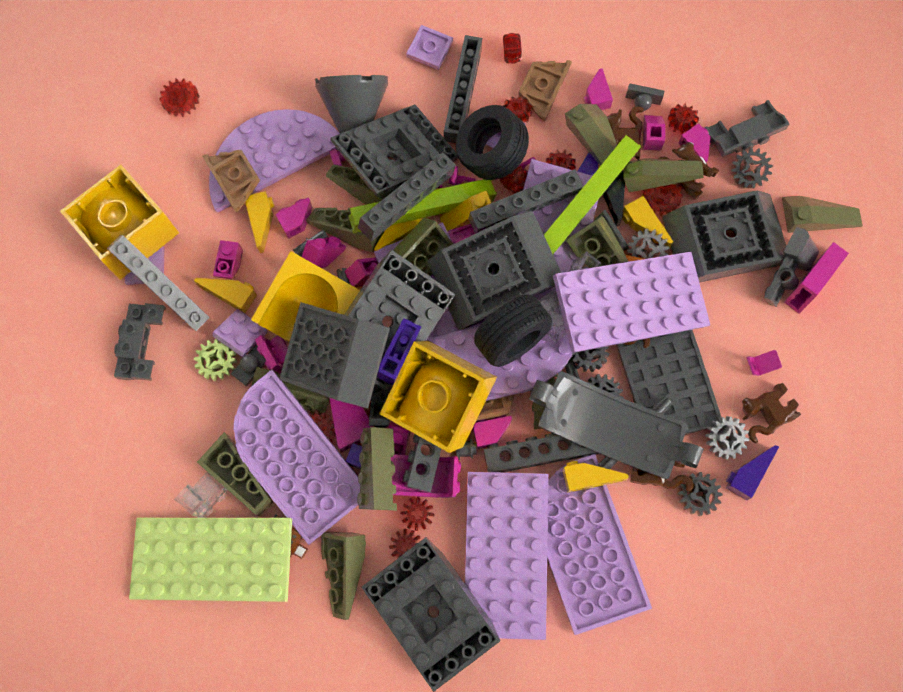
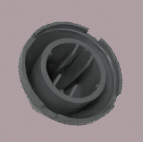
(352, 98)

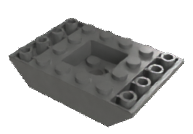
(400, 135)
(703, 228)
(523, 263)
(400, 292)
(437, 644)

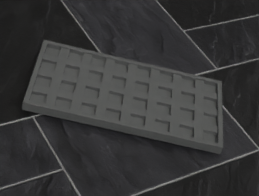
(674, 370)

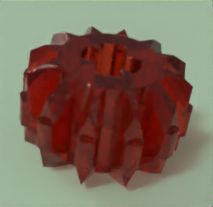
(512, 48)
(519, 105)
(689, 117)
(561, 159)
(515, 181)
(423, 509)
(399, 549)

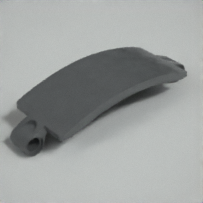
(614, 426)

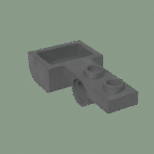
(800, 254)

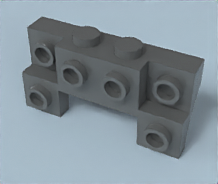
(749, 132)
(134, 340)

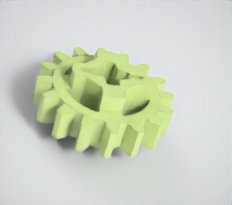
(212, 367)

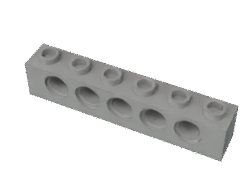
(158, 282)

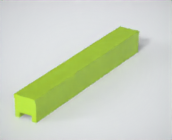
(591, 193)
(436, 203)

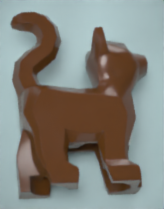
(633, 133)
(687, 152)
(772, 410)
(644, 478)

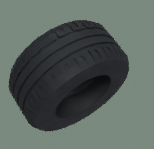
(479, 129)
(512, 330)

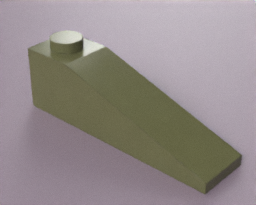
(592, 130)
(653, 173)
(351, 182)
(818, 214)
(338, 225)
(599, 242)
(308, 399)
(344, 562)

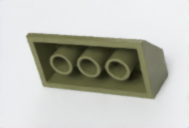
(423, 244)

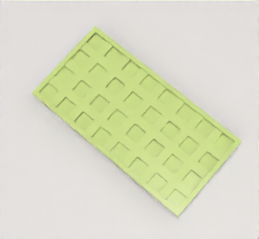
(211, 559)

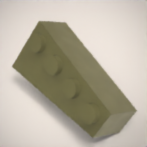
(228, 469)
(376, 470)

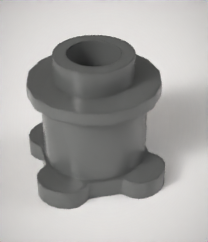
(468, 450)

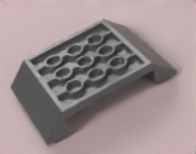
(334, 354)

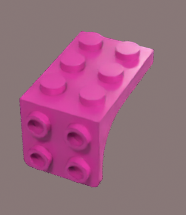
(445, 480)

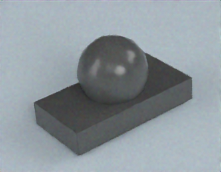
(644, 96)
(246, 369)
(375, 418)

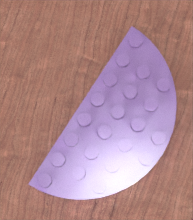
(276, 147)
(519, 376)

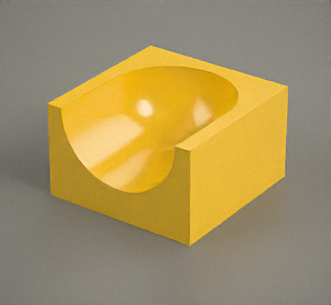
(119, 208)
(305, 283)
(438, 395)

